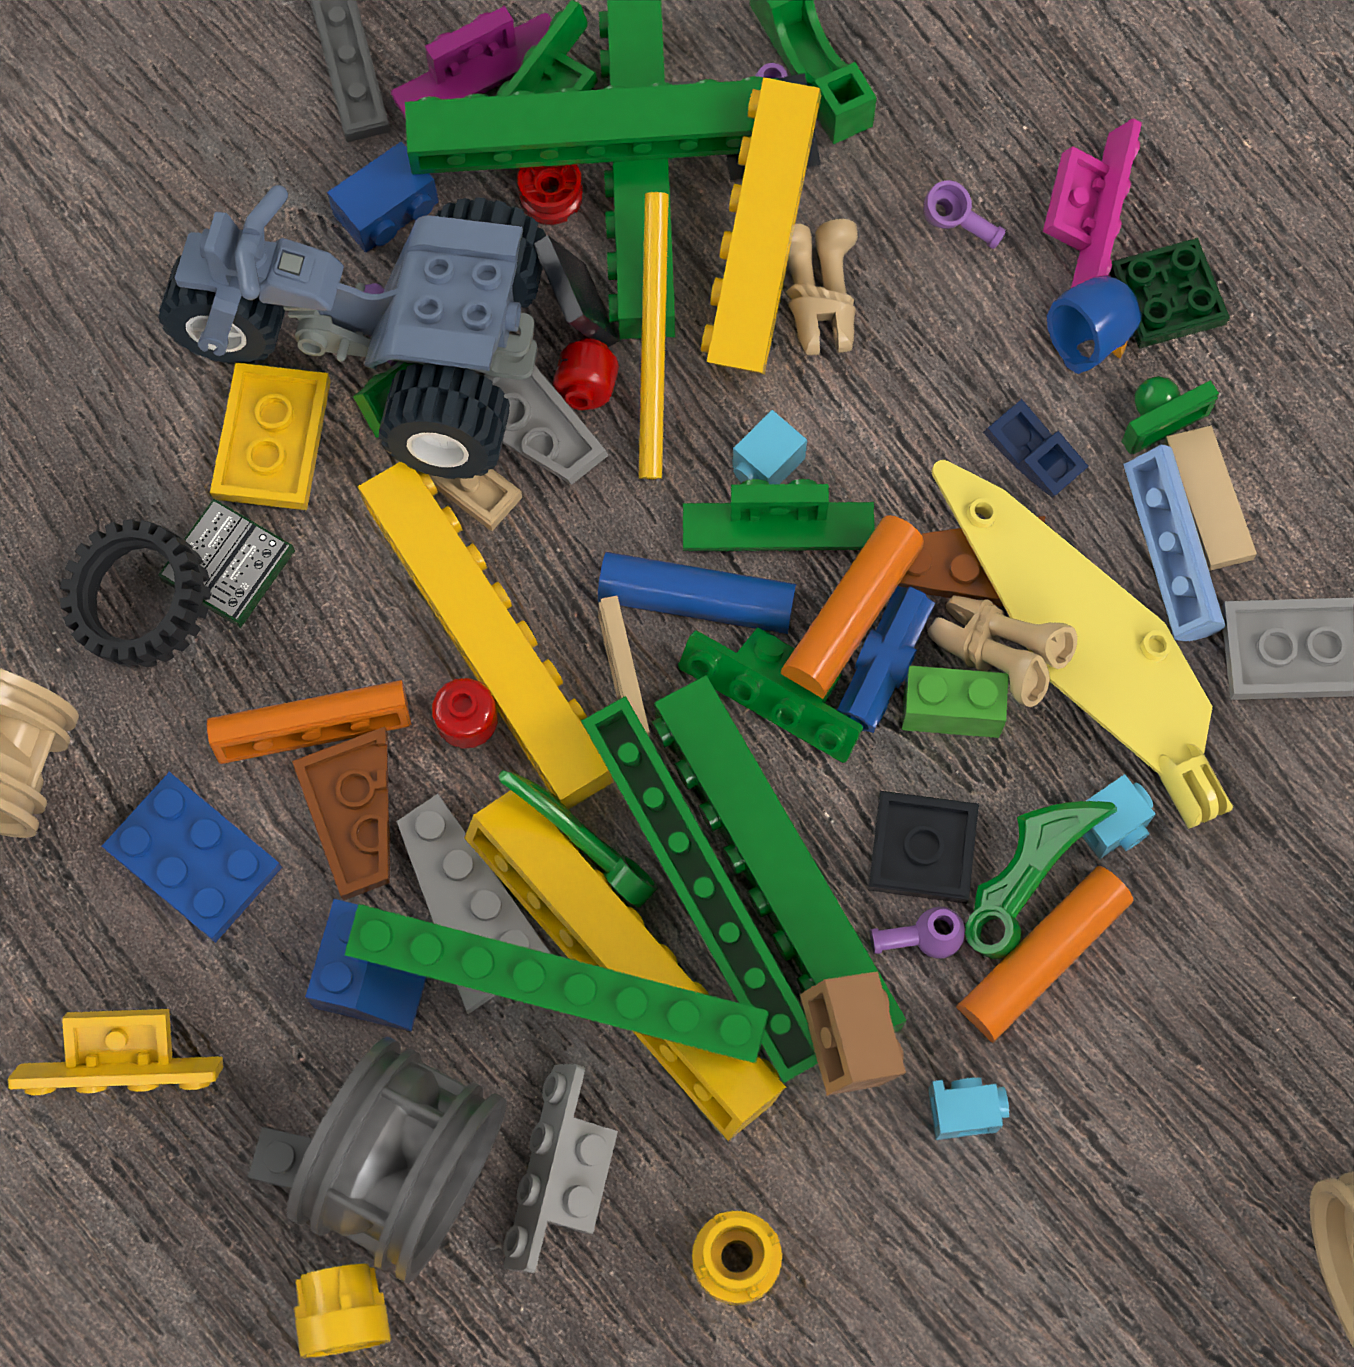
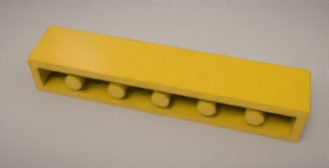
(763, 225)

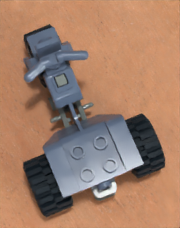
(442, 308)

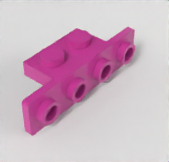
(1090, 200)

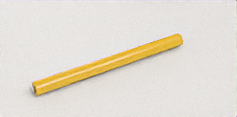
(653, 335)

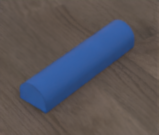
(697, 592)

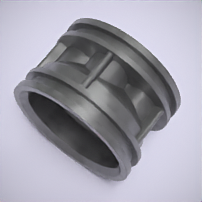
(395, 1158)

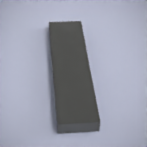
(350, 68)

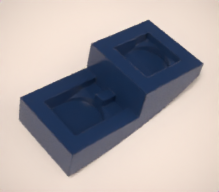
(1034, 451)

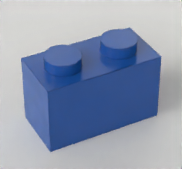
(382, 198)

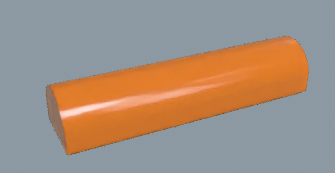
(854, 605)
(308, 722)
(1046, 953)

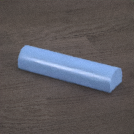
(1174, 545)

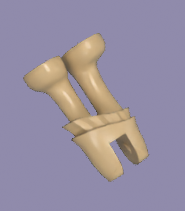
(815, 303)
(980, 645)

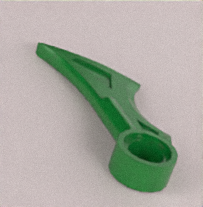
(1041, 842)
(621, 871)

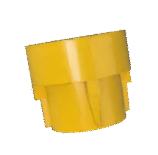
(744, 1229)
(340, 1311)

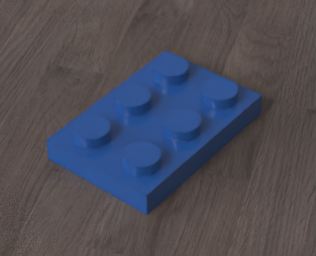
(192, 857)

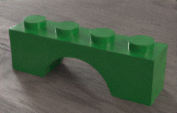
(797, 35)

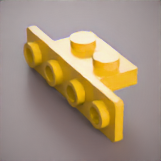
(116, 1051)

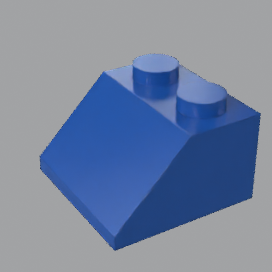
(359, 986)

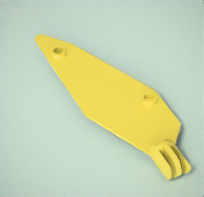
(1125, 657)

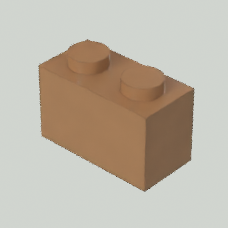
(852, 1033)

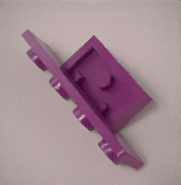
(474, 57)

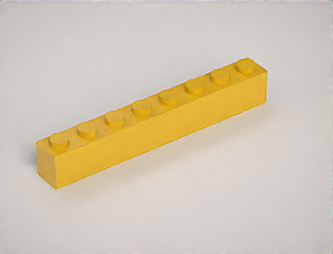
(486, 633)
(600, 930)

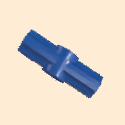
(886, 657)

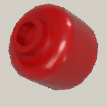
(587, 373)
(465, 713)

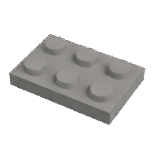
(1289, 648)

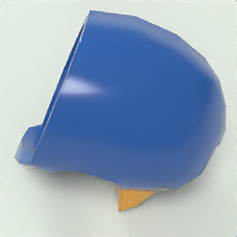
(1096, 311)

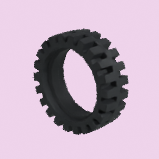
(87, 578)

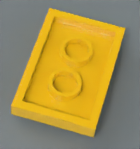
(270, 436)

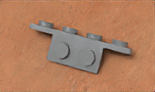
(563, 1172)

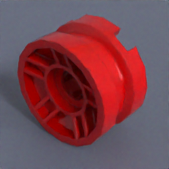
(555, 206)

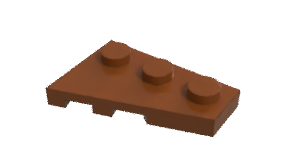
(950, 568)
(350, 809)

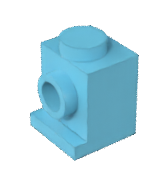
(967, 1108)

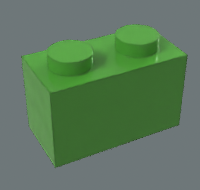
(955, 701)

